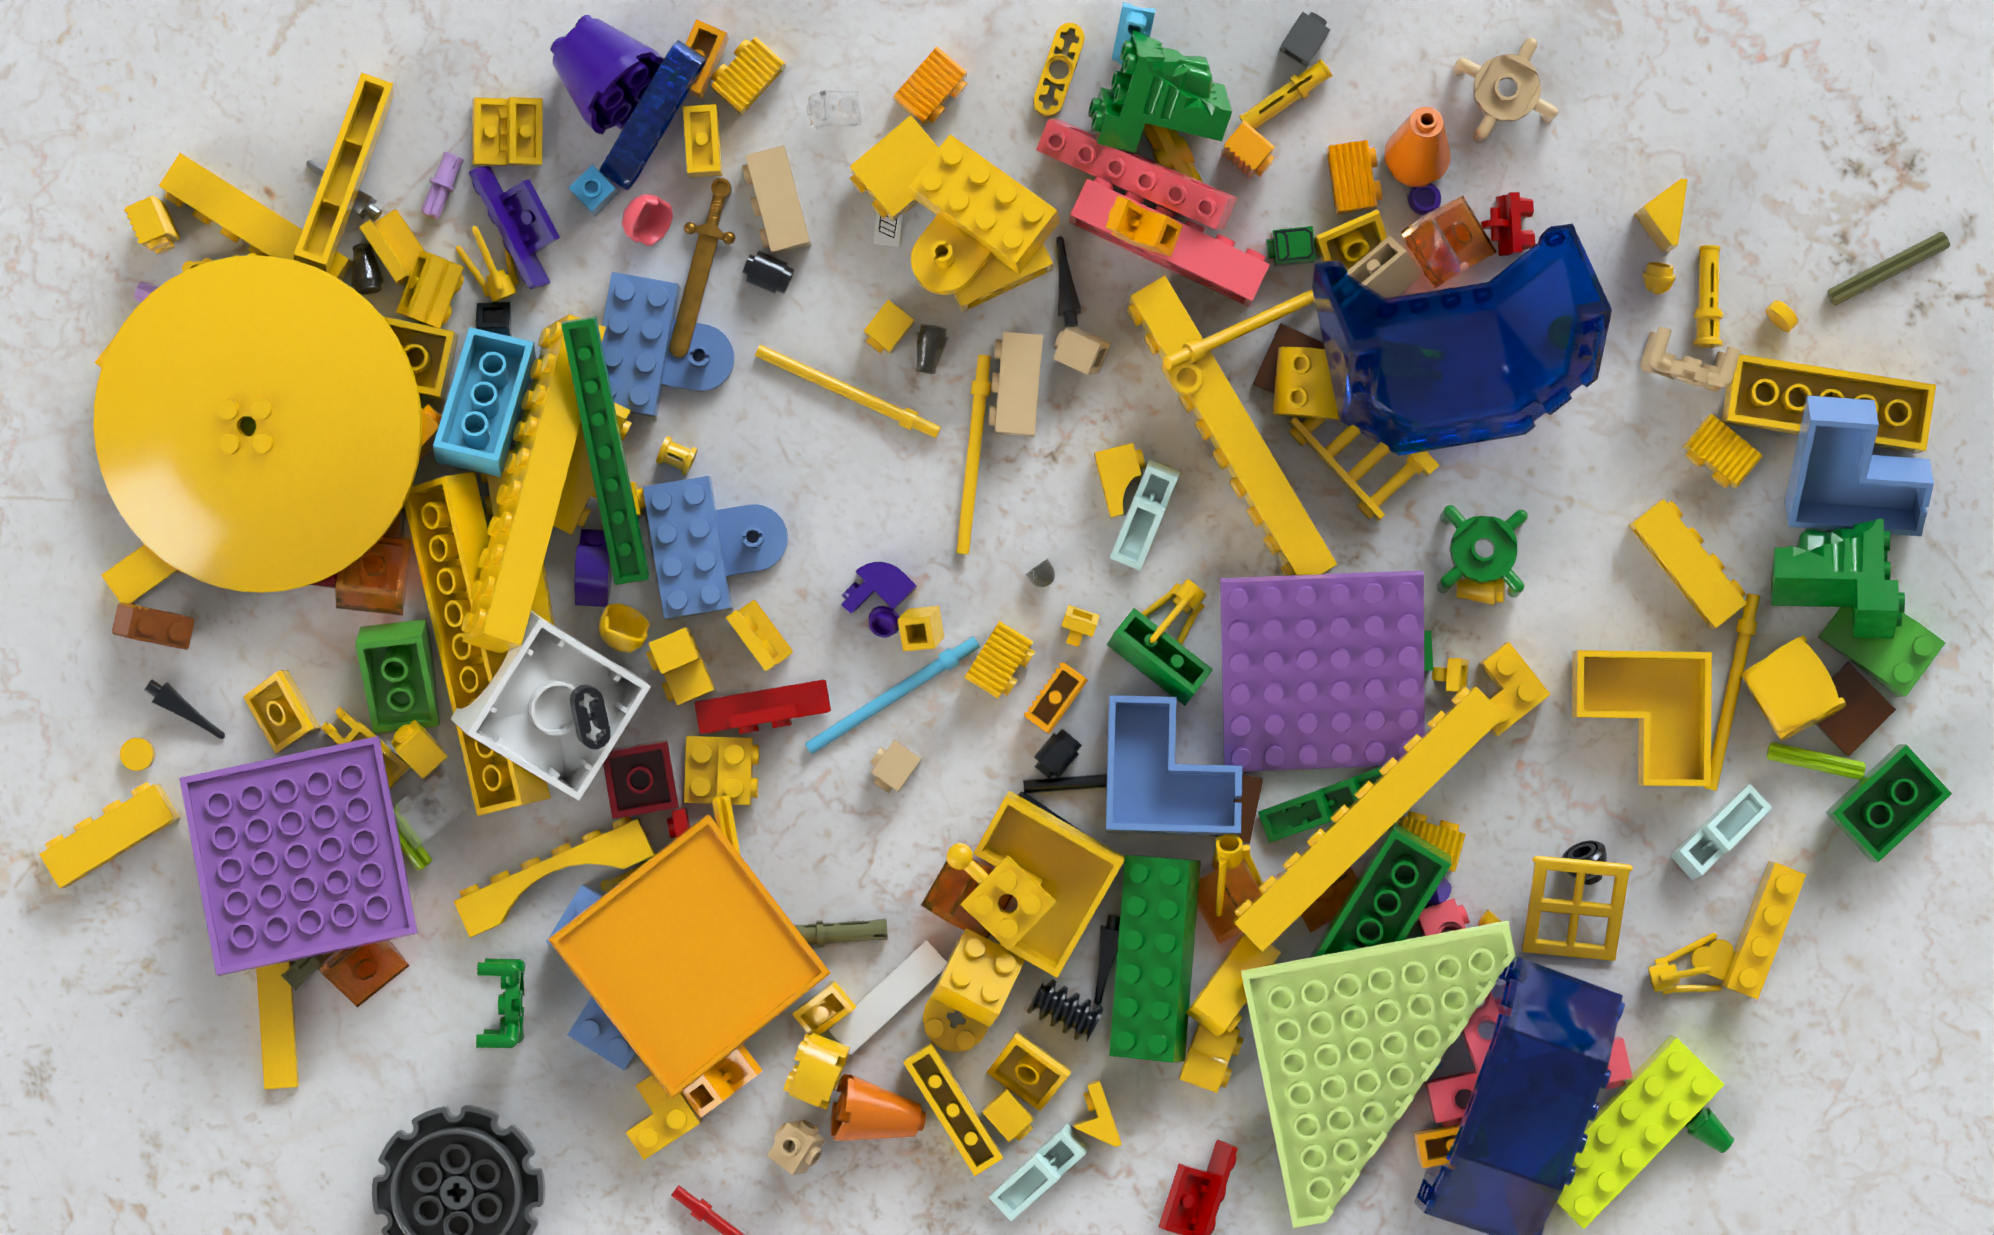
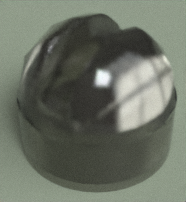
(1042, 574)

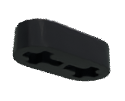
(597, 715)

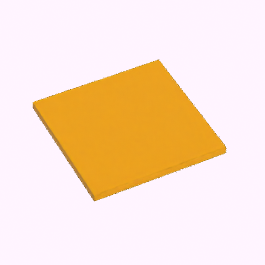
(689, 956)

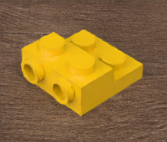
(720, 768)

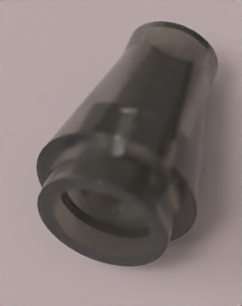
(365, 270)
(930, 346)

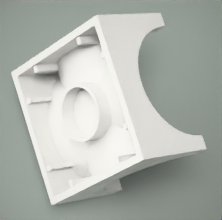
(529, 711)

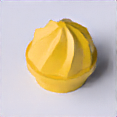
(1658, 277)

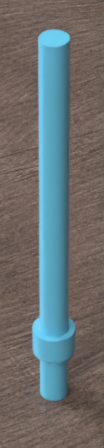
(947, 660)

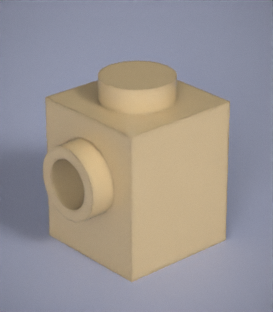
(1081, 350)
(893, 766)

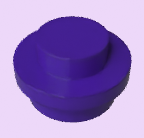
(1424, 199)
(883, 621)

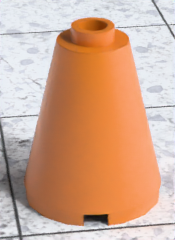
(1419, 149)
(873, 1112)

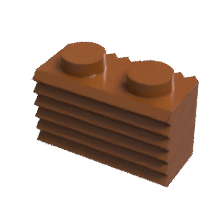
(153, 625)

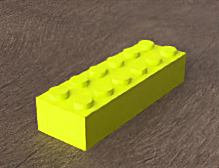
(1637, 1127)

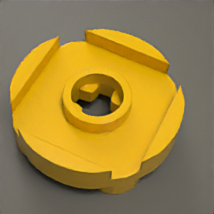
(947, 1037)

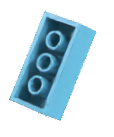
(484, 402)

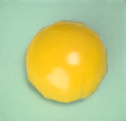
(623, 627)

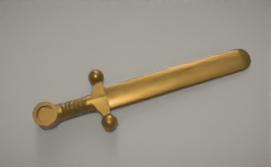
(700, 268)

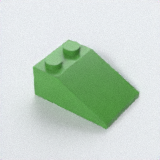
(1891, 662)
(398, 674)

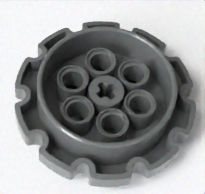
(476, 1133)

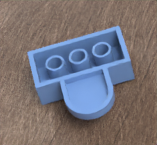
(637, 343)
(702, 545)

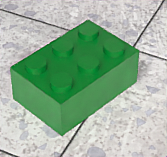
(1888, 803)

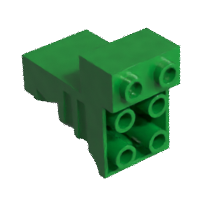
(1159, 90)
(1842, 571)

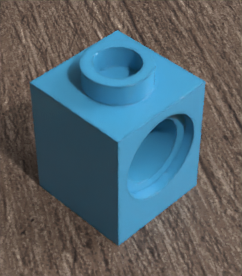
(593, 190)

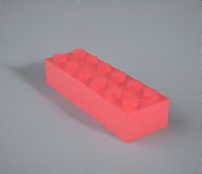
(1195, 255)

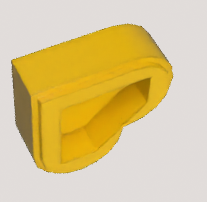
(1717, 955)

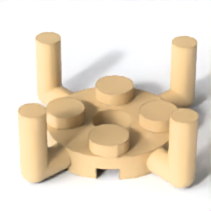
(1502, 108)
(1688, 369)

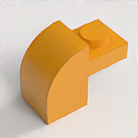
(1143, 227)
(721, 1081)

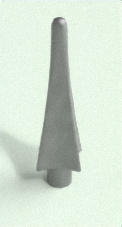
(363, 204)

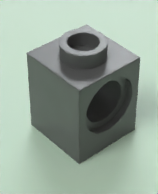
(1305, 38)

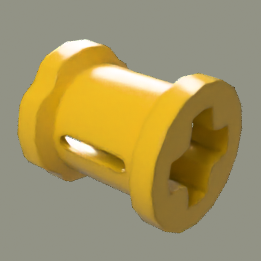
(676, 455)

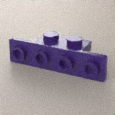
(520, 221)

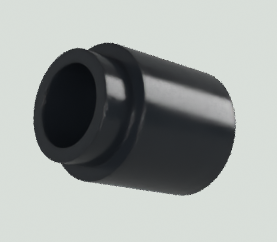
(768, 272)
(1057, 754)

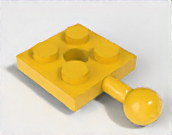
(1003, 879)

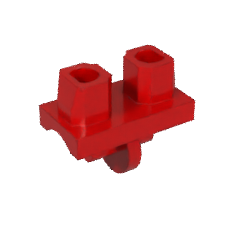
(1506, 224)

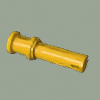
(1708, 311)

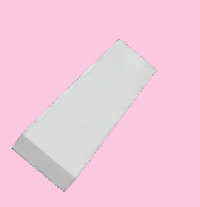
(889, 996)

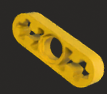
(1075, 49)

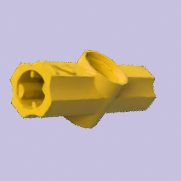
(1171, 150)

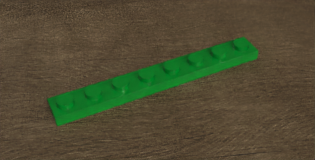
(605, 450)

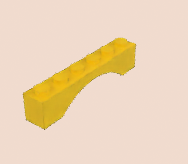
(491, 905)

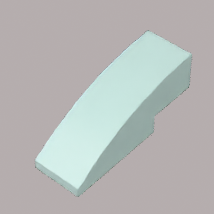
(1145, 514)
(1721, 832)
(1039, 1172)

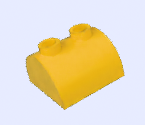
(1303, 384)

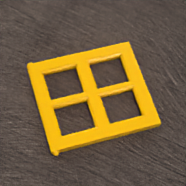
(1575, 907)

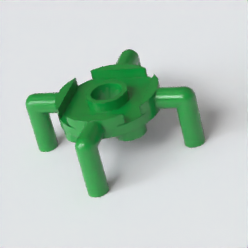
(1477, 568)
(509, 1003)

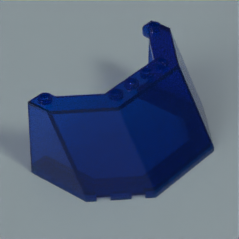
(1465, 357)
(1527, 1104)

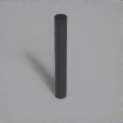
(1065, 783)

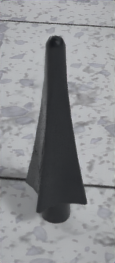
(1068, 300)
(171, 700)
(1108, 946)

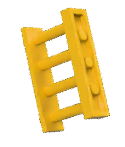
(1416, 463)

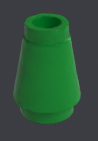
(1709, 1130)

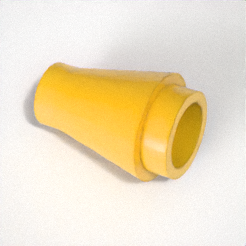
(1485, 593)

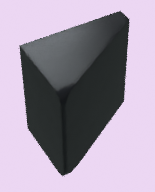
(494, 317)

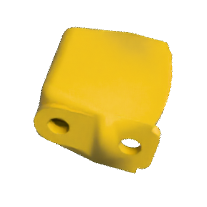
(1793, 688)

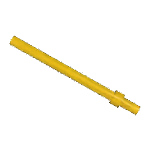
(1196, 349)
(980, 390)
(907, 418)
(1746, 628)

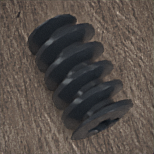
(1065, 1009)

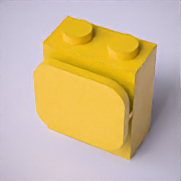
(892, 166)

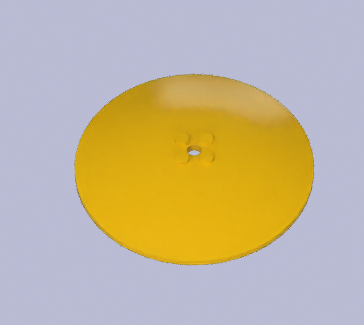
(328, 408)

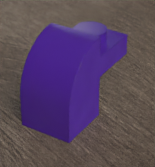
(592, 570)
(881, 578)

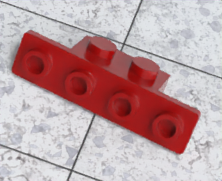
(762, 706)
(1198, 1194)

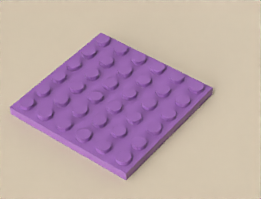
(1321, 669)
(298, 856)

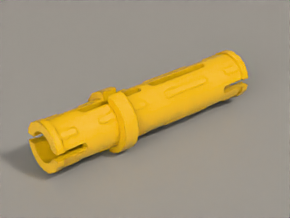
(1317, 74)

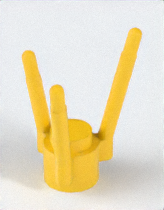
(499, 284)
(1187, 598)
(1229, 854)
(1665, 976)

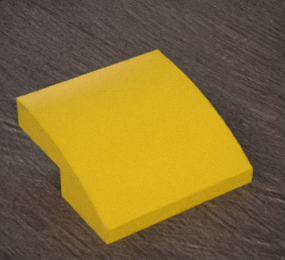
(507, 131)

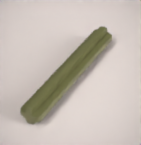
(1888, 268)

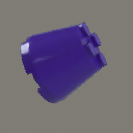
(604, 71)

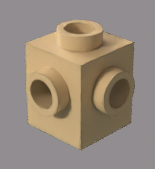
(796, 1146)

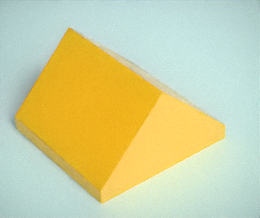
(1664, 215)
(1351, 240)
(281, 711)
(1028, 1071)

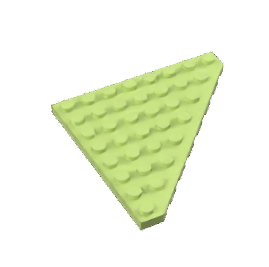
(1354, 1041)

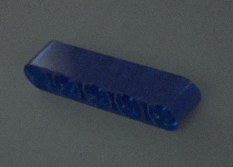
(653, 115)

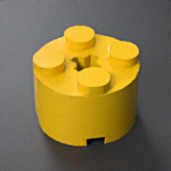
(818, 1070)

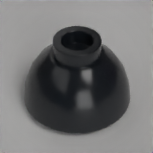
(1587, 850)

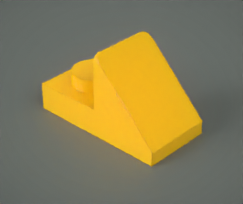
(824, 1009)
(1101, 1125)

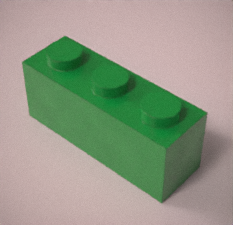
(1163, 661)

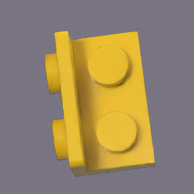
(760, 635)

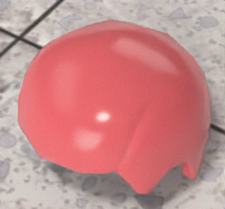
(647, 219)

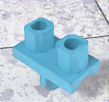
(1132, 19)

